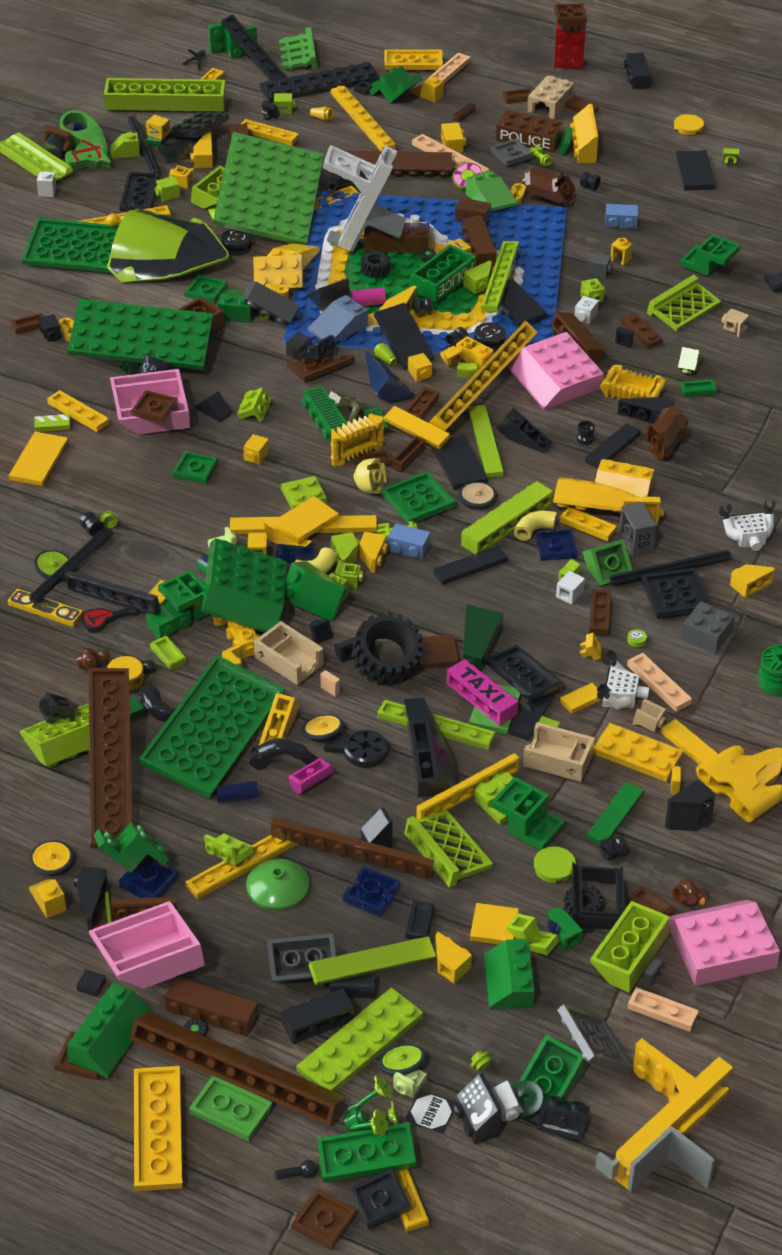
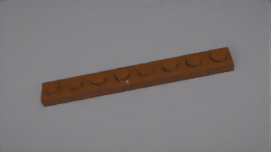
(352, 848)

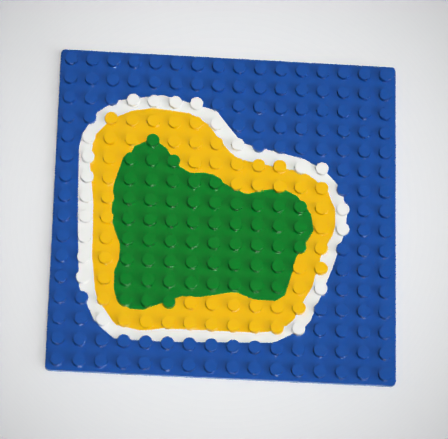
(534, 269)

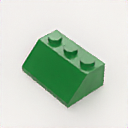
(509, 975)

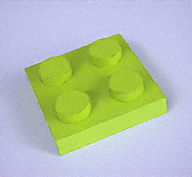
(302, 490)

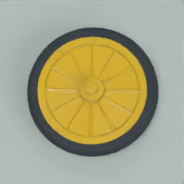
(322, 727)
(51, 857)

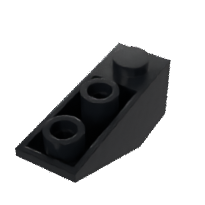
(643, 408)
(520, 430)

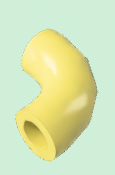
(533, 522)
(325, 559)

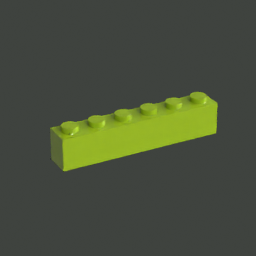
(503, 519)

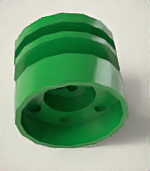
(771, 671)

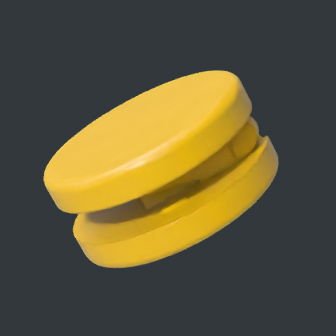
(135, 667)

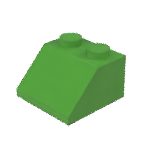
(607, 560)

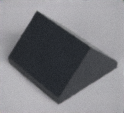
(326, 295)

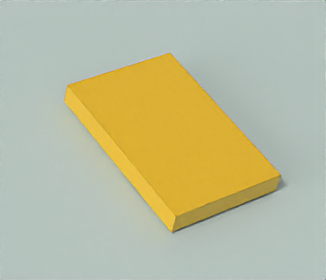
(305, 519)

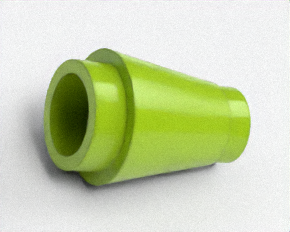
(385, 354)

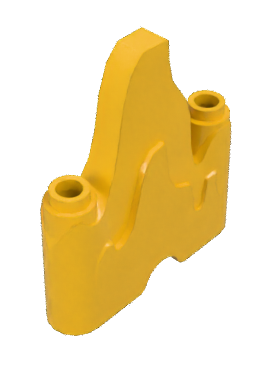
(745, 779)

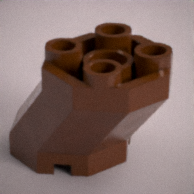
(549, 186)
(666, 432)

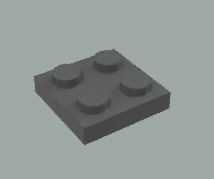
(511, 152)

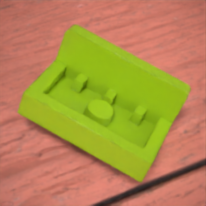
(254, 403)

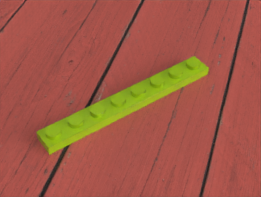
(500, 276)

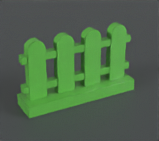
(298, 51)

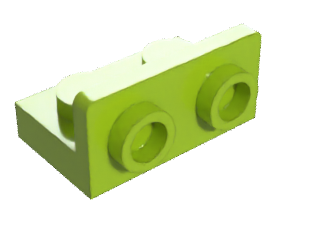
(227, 848)

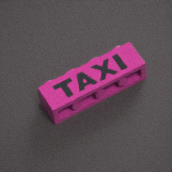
(482, 692)

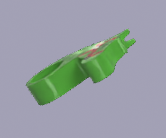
(89, 143)

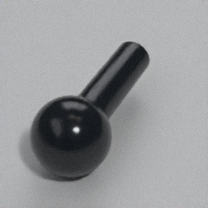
(149, 666)
(307, 1169)

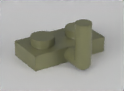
(349, 401)

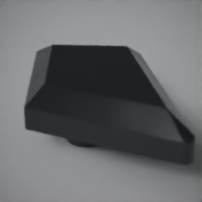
(774, 281)

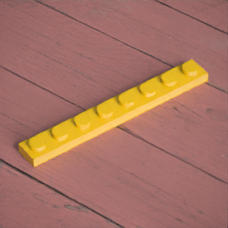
(362, 118)

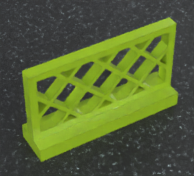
(675, 296)
(429, 848)

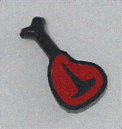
(97, 619)

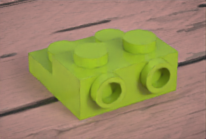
(488, 791)

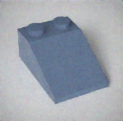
(340, 319)

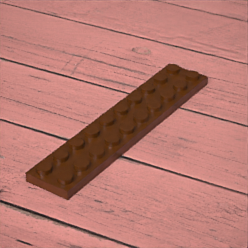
(109, 751)

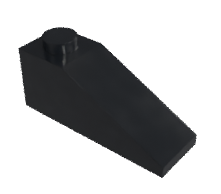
(91, 886)

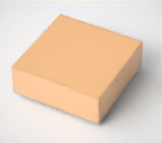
(330, 683)

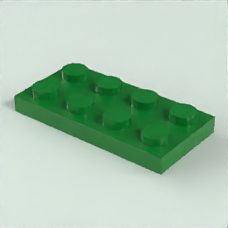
(365, 1153)

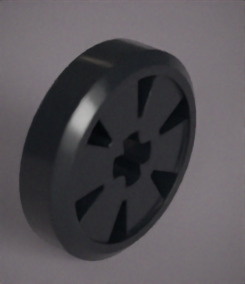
(374, 754)

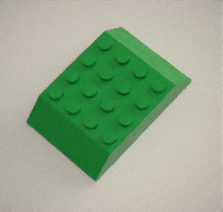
(244, 585)

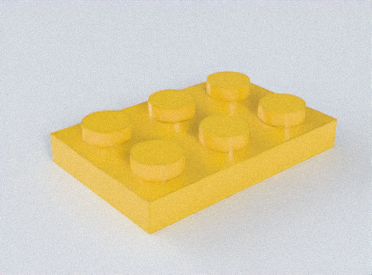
(279, 270)

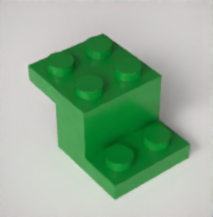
(221, 40)
(395, 84)
(710, 255)
(185, 592)
(528, 813)
(131, 846)

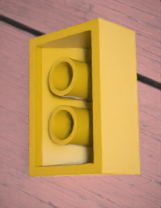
(626, 477)

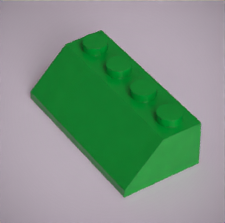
(107, 1031)

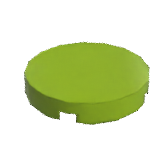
(553, 864)

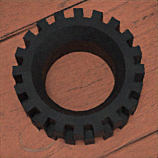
(392, 629)

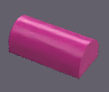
(369, 297)
(310, 775)

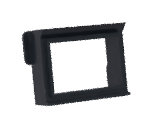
(596, 919)

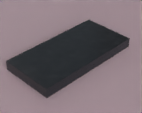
(695, 170)
(139, 191)
(520, 305)
(402, 333)
(459, 462)
(524, 673)

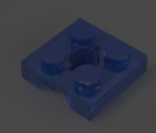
(153, 887)
(372, 901)

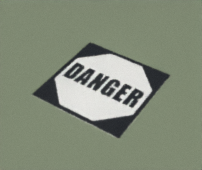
(431, 1111)

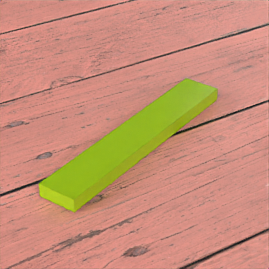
(485, 441)
(448, 727)
(371, 960)

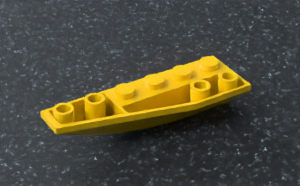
(590, 495)

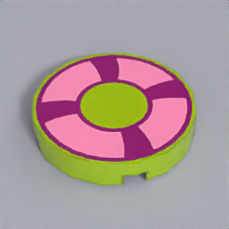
(463, 171)

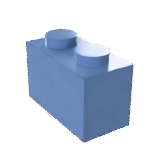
(621, 216)
(408, 541)

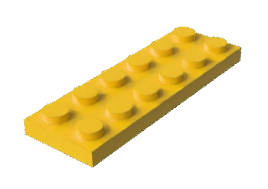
(157, 1129)

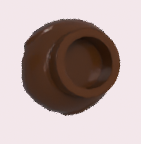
(90, 658)
(688, 894)

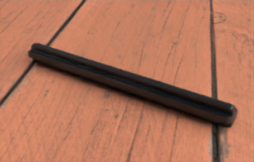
(148, 156)
(70, 565)
(670, 566)

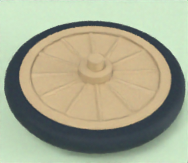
(477, 494)

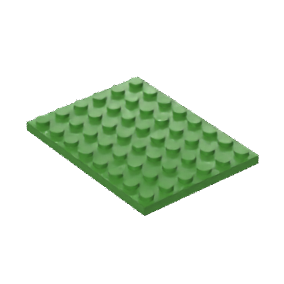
(268, 189)

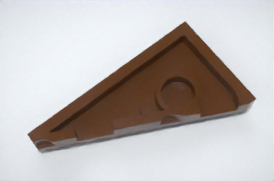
(312, 369)

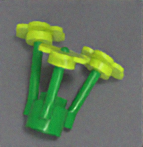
(358, 1119)

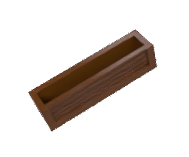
(408, 454)

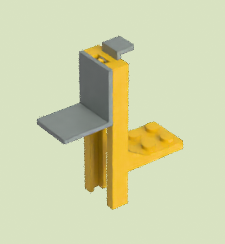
(665, 1133)

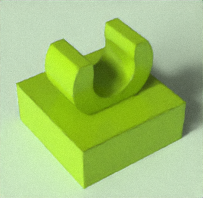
(730, 154)

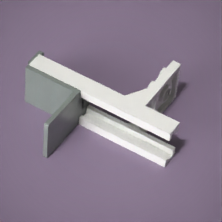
(364, 210)

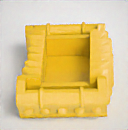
(626, 385)
(357, 438)

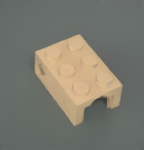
(553, 93)
(289, 655)
(559, 752)

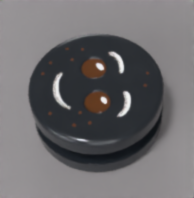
(236, 242)
(490, 335)

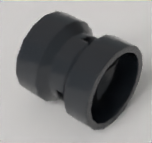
(590, 181)
(422, 306)
(456, 336)
(585, 432)
(91, 523)
(613, 847)

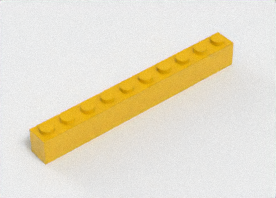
(483, 377)

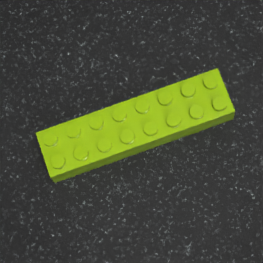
(165, 94)

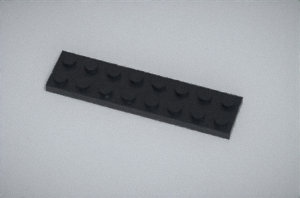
(320, 81)

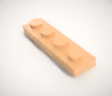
(451, 67)
(659, 682)

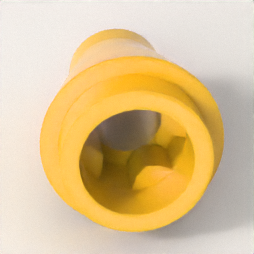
(322, 113)

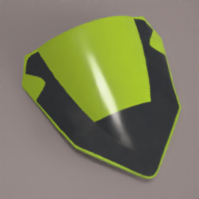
(161, 247)

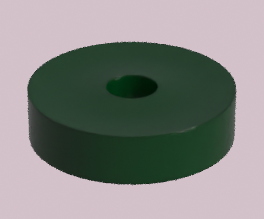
(536, 1096)

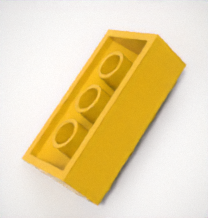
(585, 135)

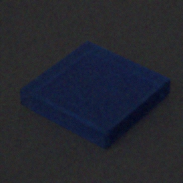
(556, 544)

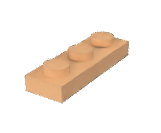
(663, 1009)

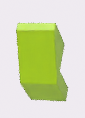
(527, 928)

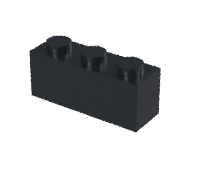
(637, 70)
(317, 1015)

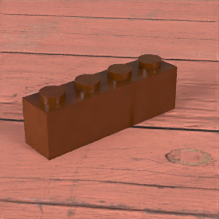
(478, 239)
(569, 323)
(211, 1006)

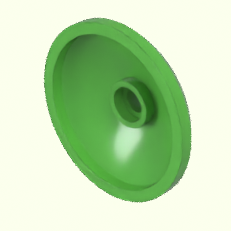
(278, 884)

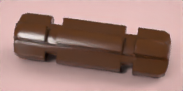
(463, 112)

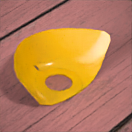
(277, 537)

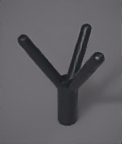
(197, 56)

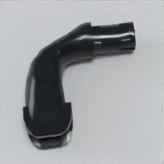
(336, 182)
(152, 702)
(272, 748)

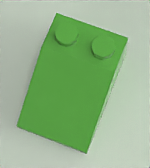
(490, 189)

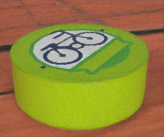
(636, 638)

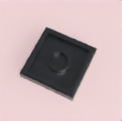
(380, 1198)

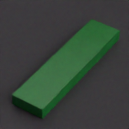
(615, 813)

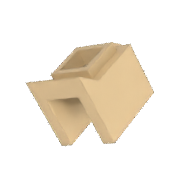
(734, 322)
(650, 716)

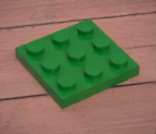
(418, 497)

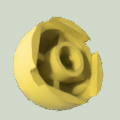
(370, 476)

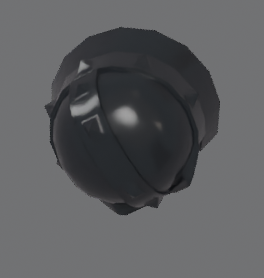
(152, 364)

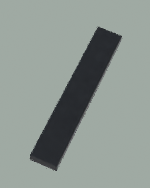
(252, 48)
(113, 592)

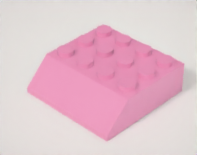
(555, 370)
(130, 388)
(724, 941)
(149, 946)

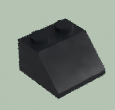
(690, 808)

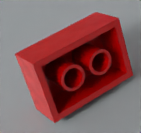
(570, 48)

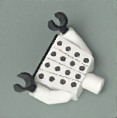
(749, 528)
(620, 685)

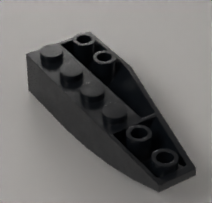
(430, 754)

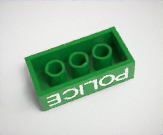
(442, 272)

